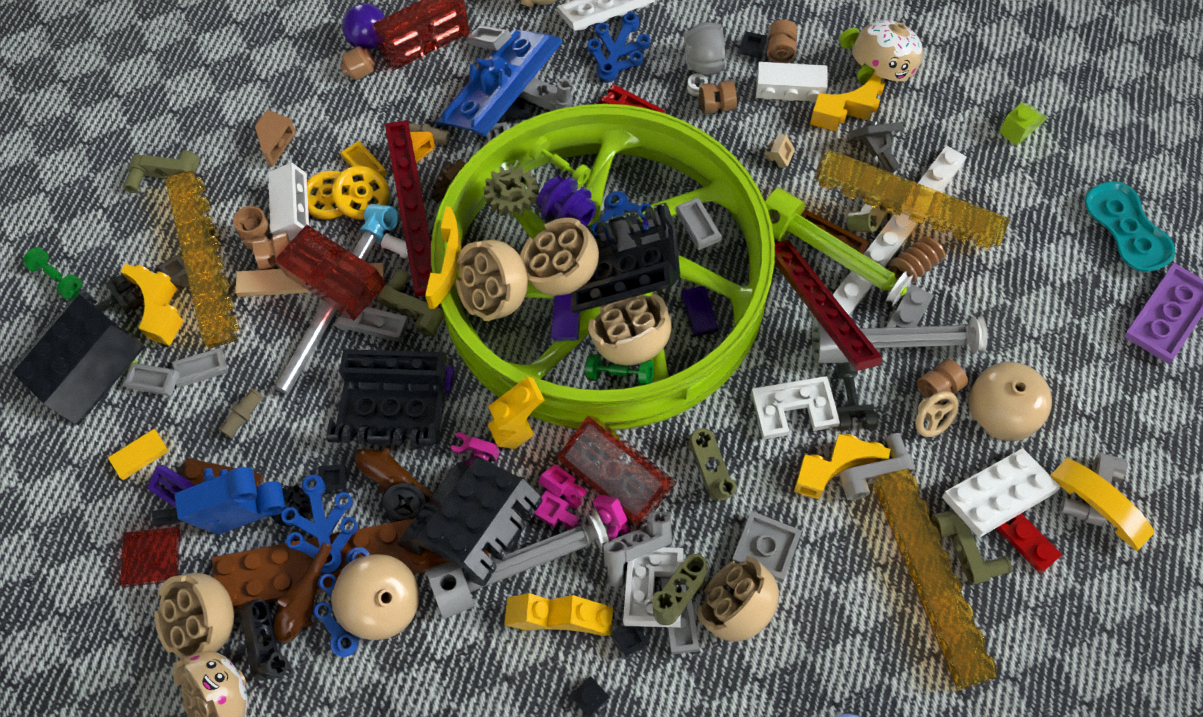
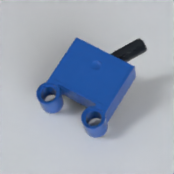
(223, 502)

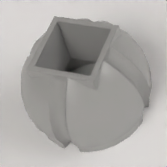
(705, 48)

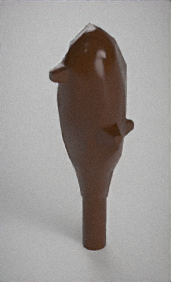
(385, 470)
(299, 600)

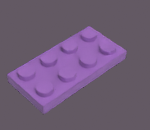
(1169, 314)

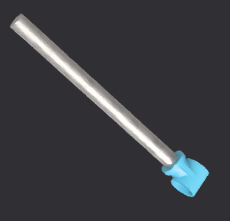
(377, 220)

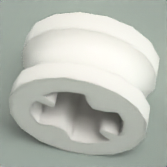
(695, 78)

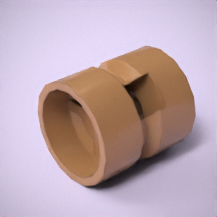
(782, 41)
(725, 97)
(251, 224)
(268, 249)
(944, 377)

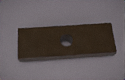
(446, 178)

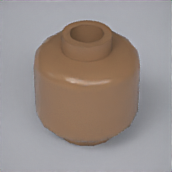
(357, 63)

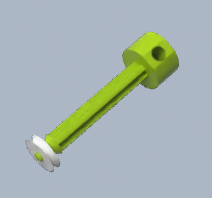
(786, 217)

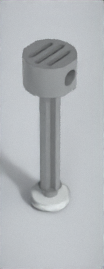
(893, 337)
(451, 574)

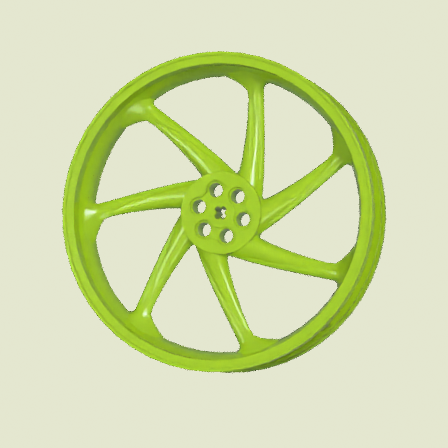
(607, 132)

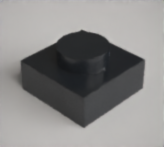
(753, 44)
(518, 110)
(334, 478)
(629, 640)
(589, 697)

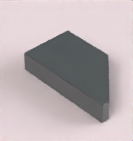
(176, 271)

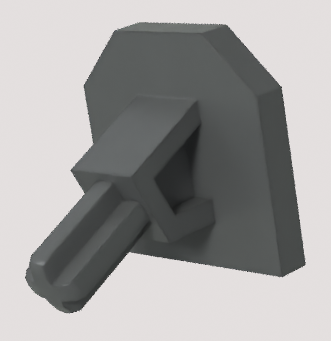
(878, 140)

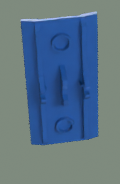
(498, 81)

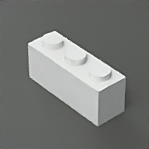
(790, 81)
(288, 200)

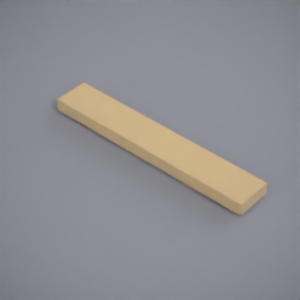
(273, 282)

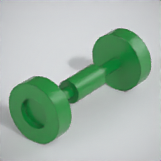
(37, 258)
(593, 369)

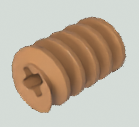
(918, 258)

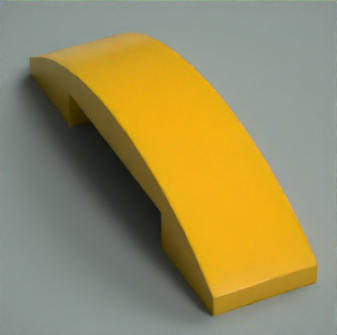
(440, 284)
(1105, 499)

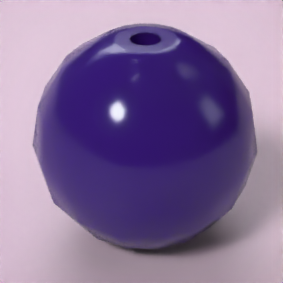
(358, 25)

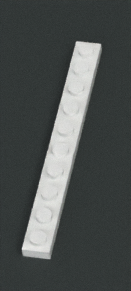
(897, 230)

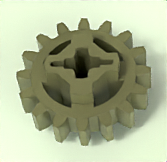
(511, 190)

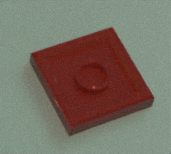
(150, 556)

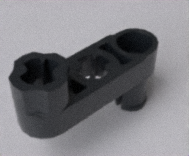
(263, 656)

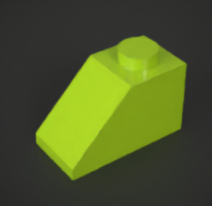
(1021, 123)

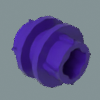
(562, 200)

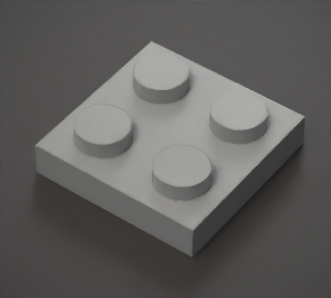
(769, 543)

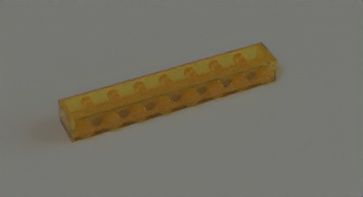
(910, 199)
(201, 259)
(934, 581)

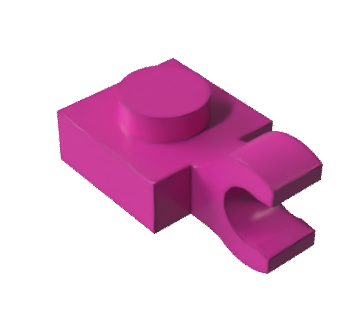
(480, 448)
(560, 482)
(555, 510)
(612, 514)

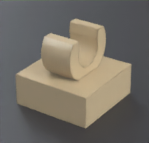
(780, 151)

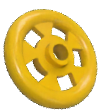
(345, 179)
(317, 181)

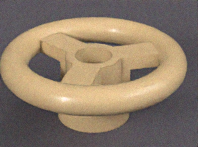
(934, 412)

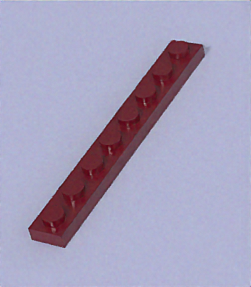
(410, 204)
(825, 308)

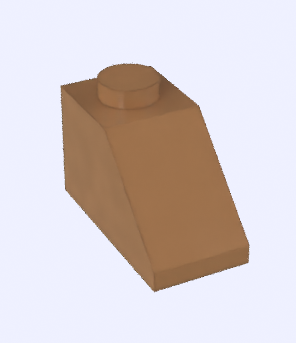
(274, 135)

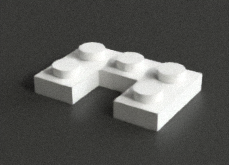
(811, 394)
(641, 585)

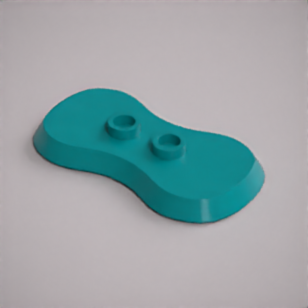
(1137, 238)

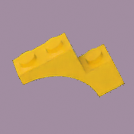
(860, 103)
(159, 318)
(511, 413)
(846, 453)
(562, 613)

